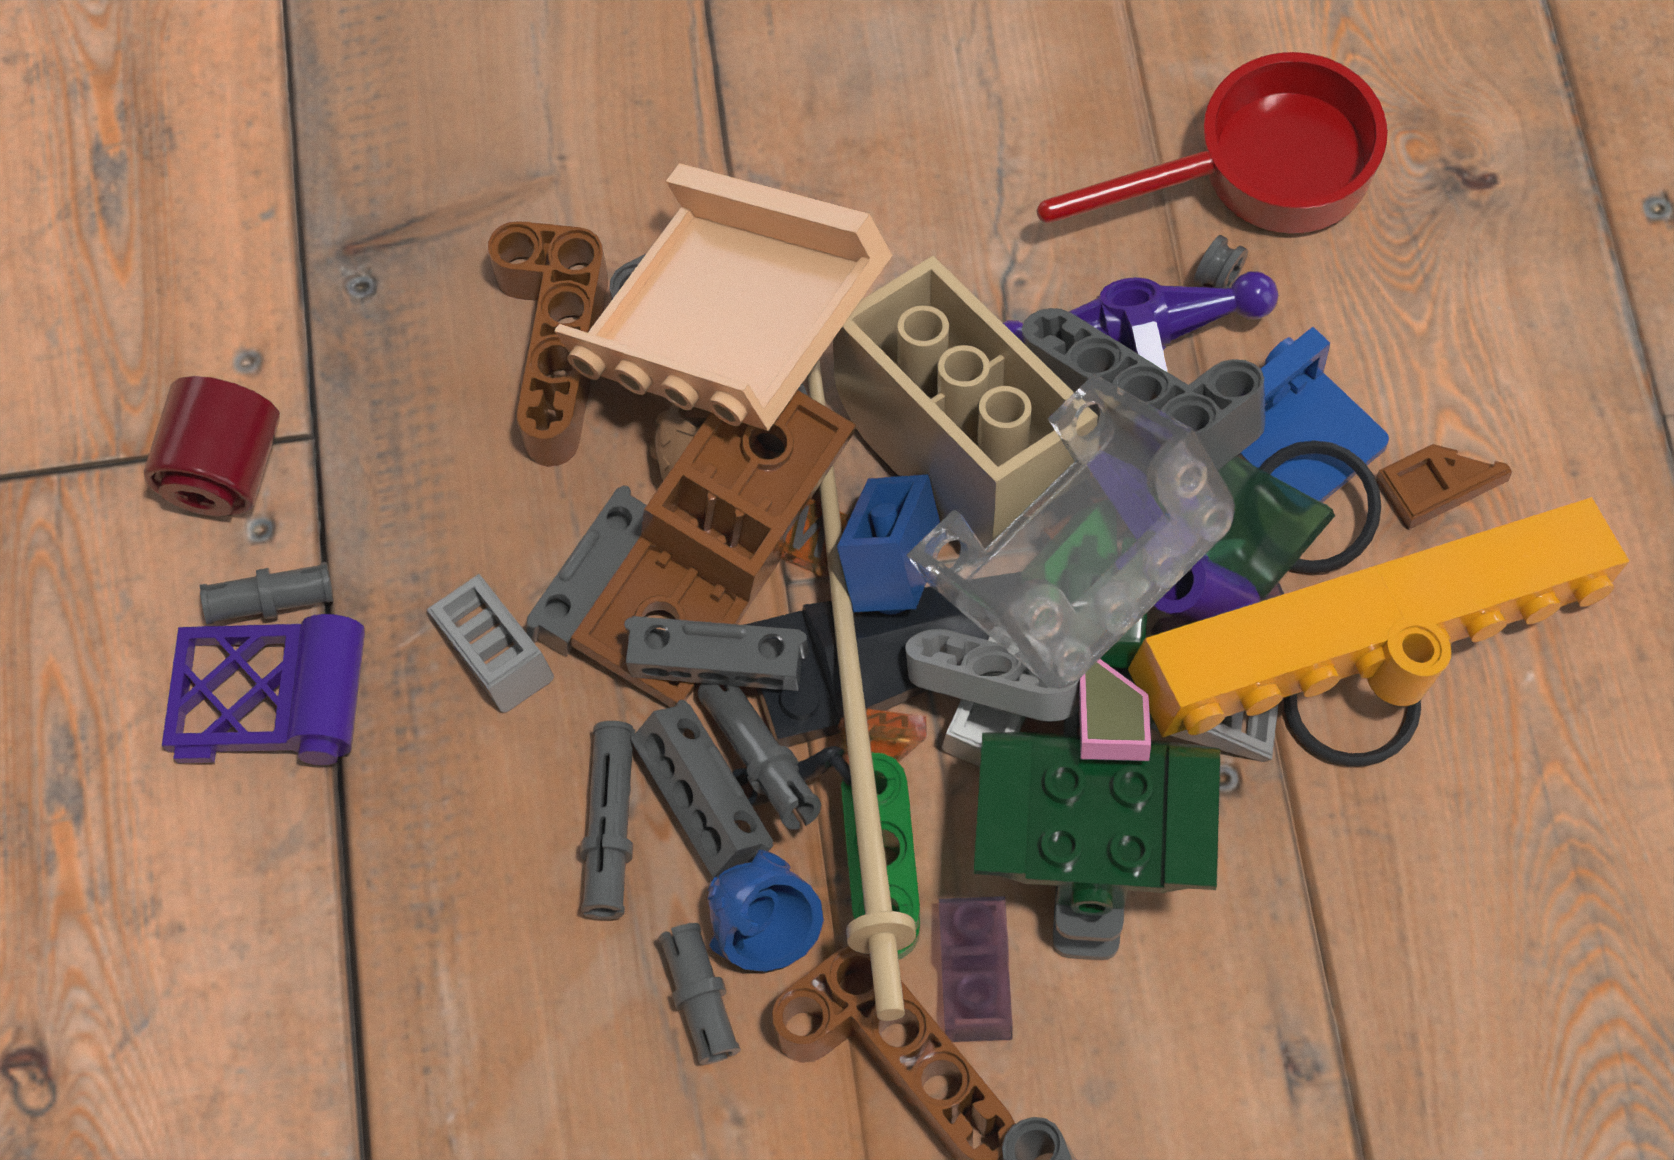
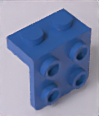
(1308, 407)

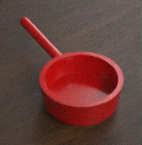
(1284, 148)

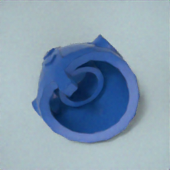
(763, 914)

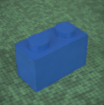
(874, 547)

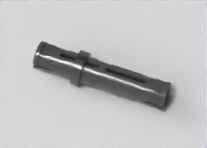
(769, 766)
(607, 844)

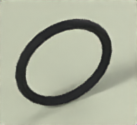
(1369, 484)
(1351, 759)

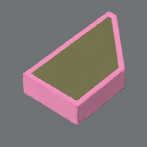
(1112, 716)

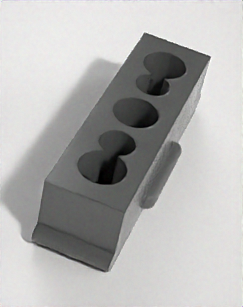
(586, 572)
(715, 653)
(700, 788)

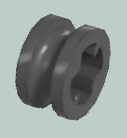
(1220, 264)

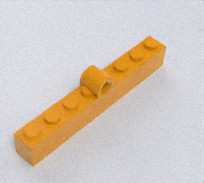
(1379, 622)

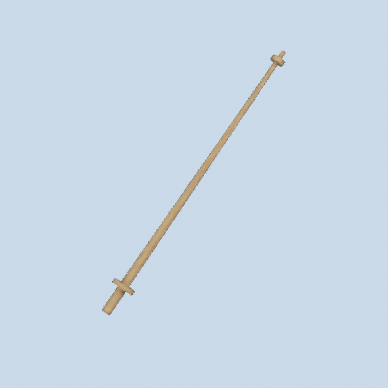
(880, 929)

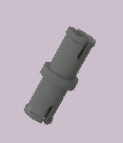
(266, 593)
(699, 993)

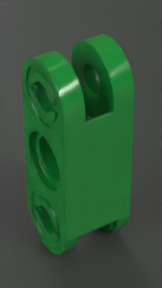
(897, 836)

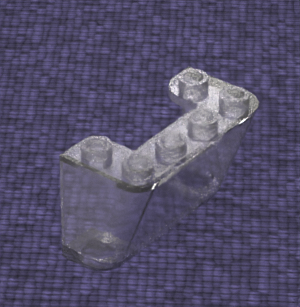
(1094, 543)

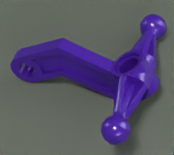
(1151, 315)

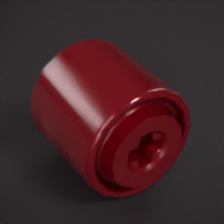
(211, 446)

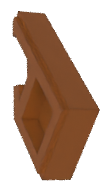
(1437, 482)

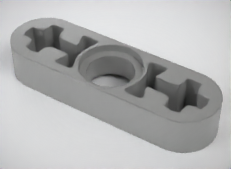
(954, 666)

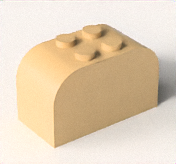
(952, 397)

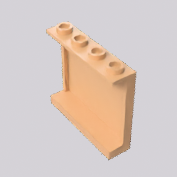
(733, 298)

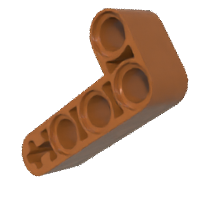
(559, 294)
(905, 1066)

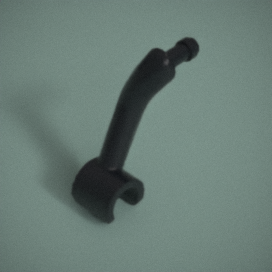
(808, 769)

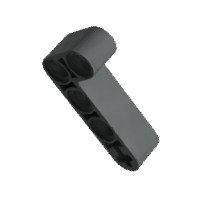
(1220, 405)

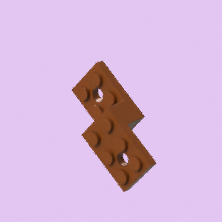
(714, 531)

